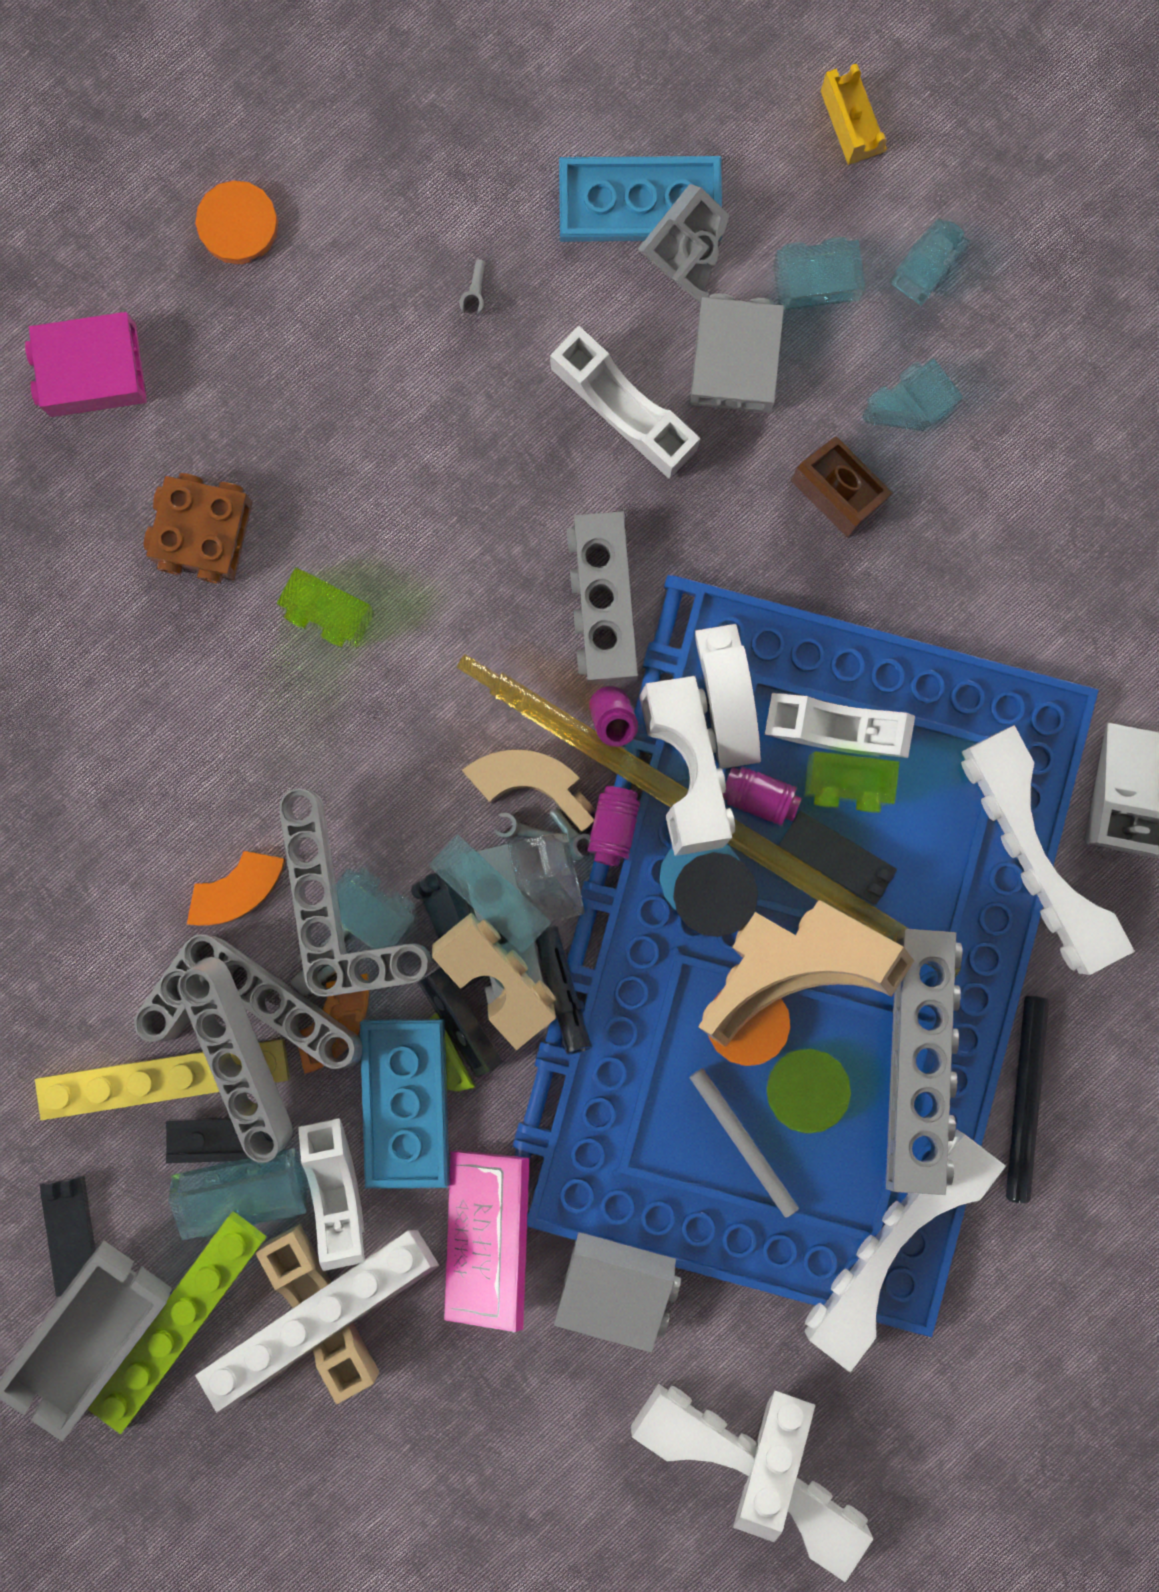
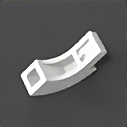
(729, 696)
(839, 727)
(334, 1193)

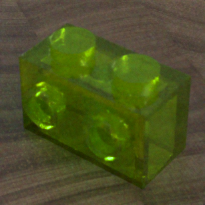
(325, 607)
(851, 779)

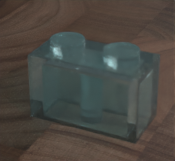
(819, 273)
(371, 912)

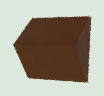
(840, 485)

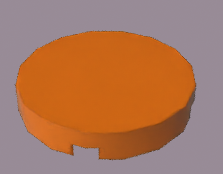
(236, 222)
(759, 1037)

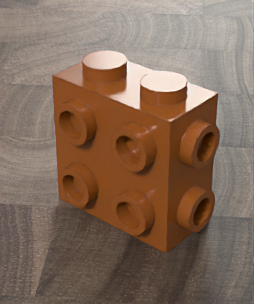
(198, 527)

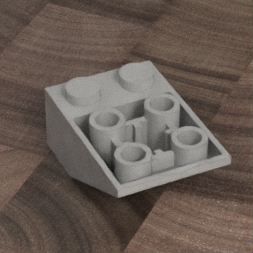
(1126, 793)

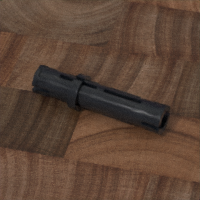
(560, 982)

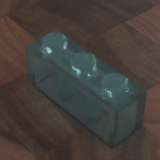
(490, 893)
(251, 1189)

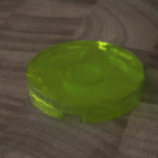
(808, 1090)

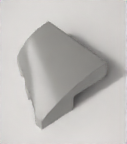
(687, 240)

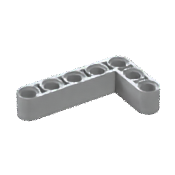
(328, 911)
(253, 996)

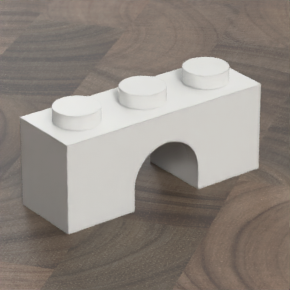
(775, 1466)

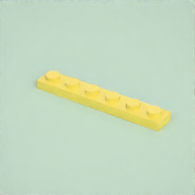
(141, 1082)

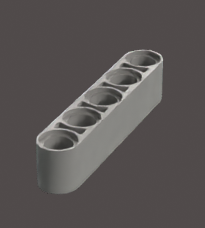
(236, 1039)

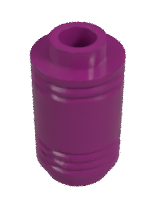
(613, 716)
(761, 795)
(614, 825)

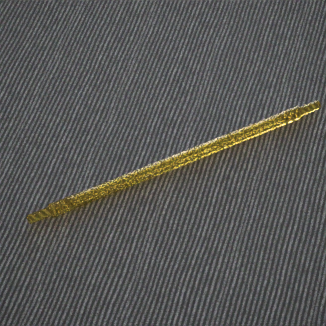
(671, 792)

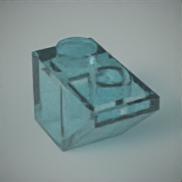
(930, 260)
(915, 402)

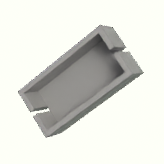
(83, 1340)

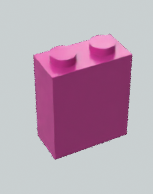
(86, 364)

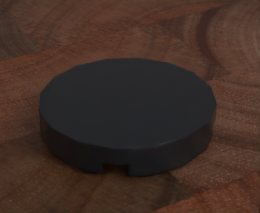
(715, 894)

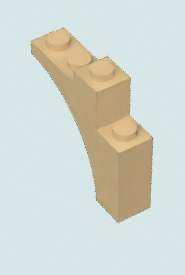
(778, 963)

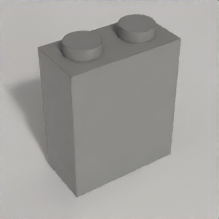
(736, 353)
(617, 1292)

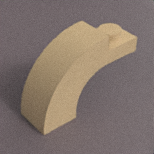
(531, 770)

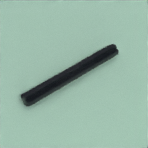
(1027, 1099)

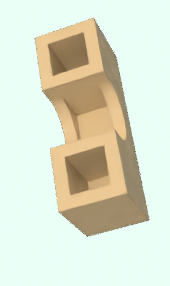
(474, 951)

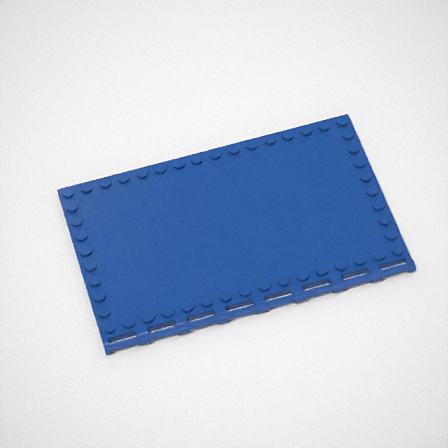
(632, 1136)

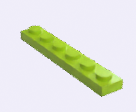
(177, 1322)

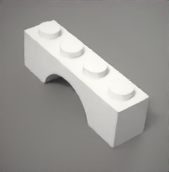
(602, 385)
(675, 714)

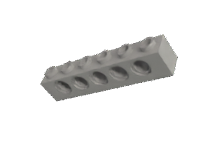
(907, 1081)

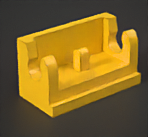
(852, 115)

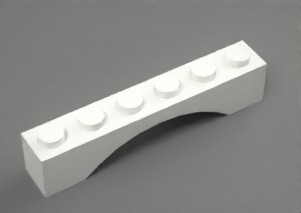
(1004, 773)
(316, 1320)
(847, 1320)
(678, 1431)

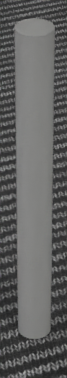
(744, 1142)

